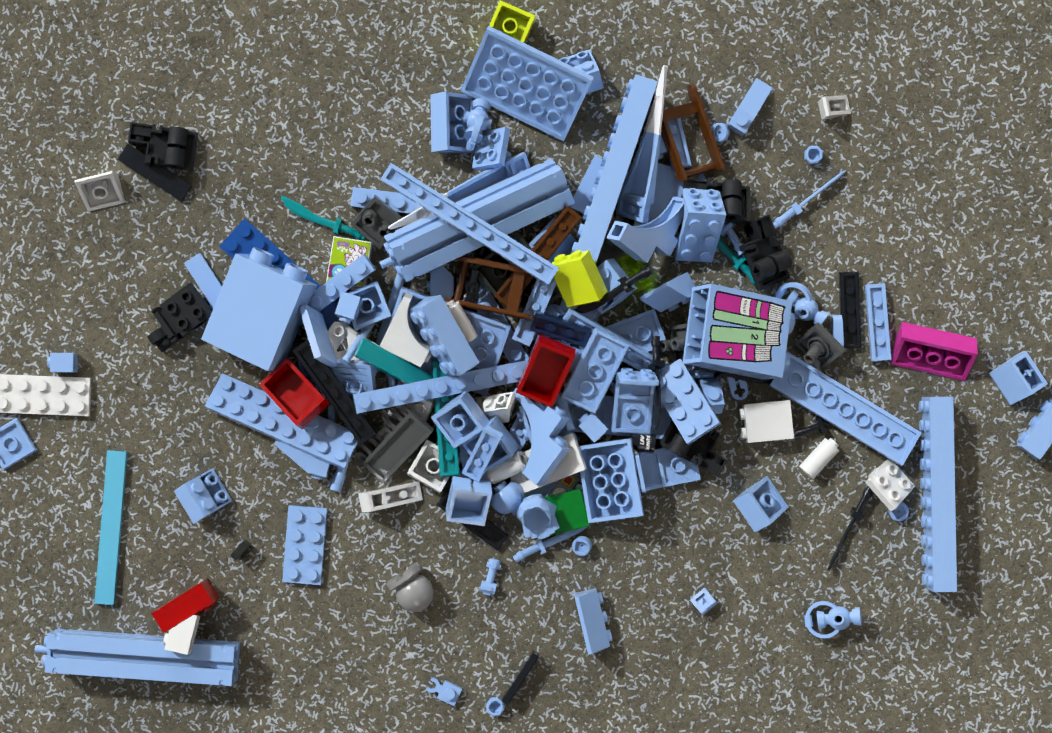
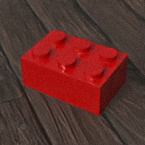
(546, 370)
(294, 393)
(187, 604)

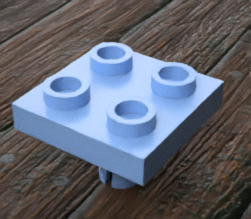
(492, 149)

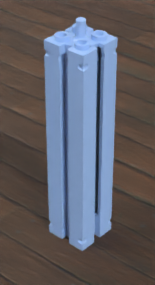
(504, 206)
(138, 657)

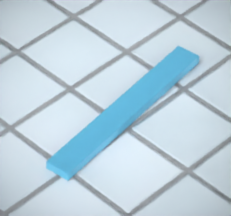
(111, 527)

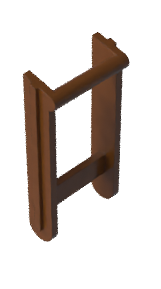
(694, 107)
(515, 292)

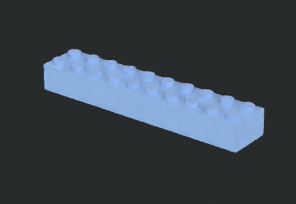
(615, 165)
(938, 494)

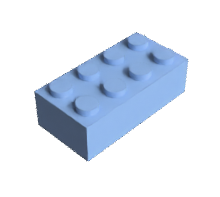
(443, 336)

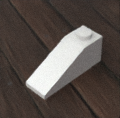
(390, 497)

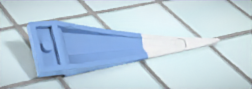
(477, 183)
(640, 183)

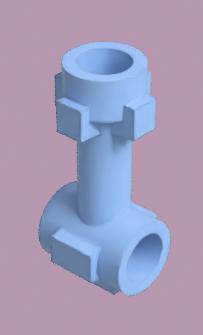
(488, 586)

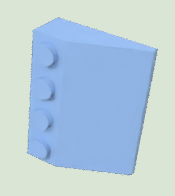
(610, 481)

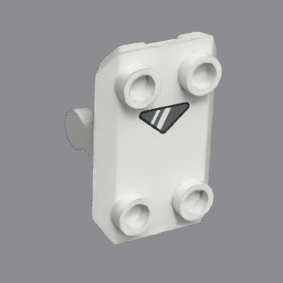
(342, 338)

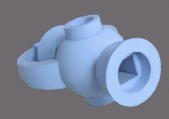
(477, 121)
(805, 308)
(831, 618)

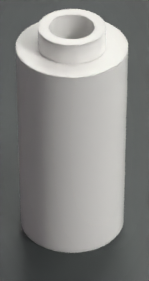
(462, 320)
(819, 457)
(507, 468)

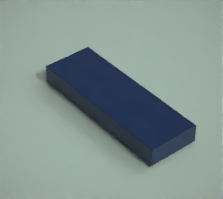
(560, 329)

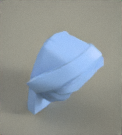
(537, 516)

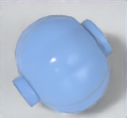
(507, 497)

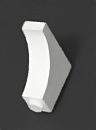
(402, 338)

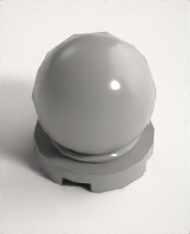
(412, 590)

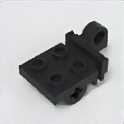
(167, 146)
(734, 197)
(765, 258)
(179, 316)
(699, 449)

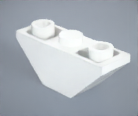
(497, 405)

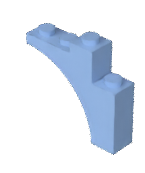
(651, 237)
(546, 446)

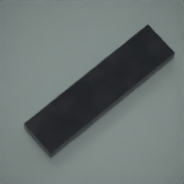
(157, 174)
(850, 308)
(489, 533)

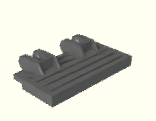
(394, 445)

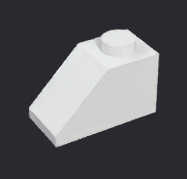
(182, 637)

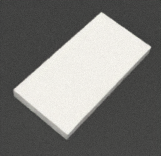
(571, 464)

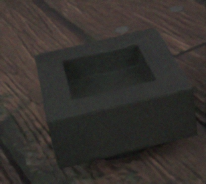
(241, 551)

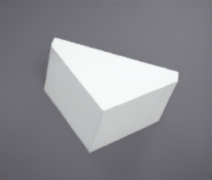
(833, 106)

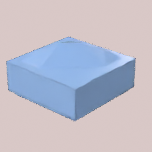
(703, 601)

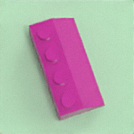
(934, 351)

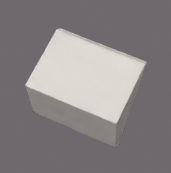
(100, 190)

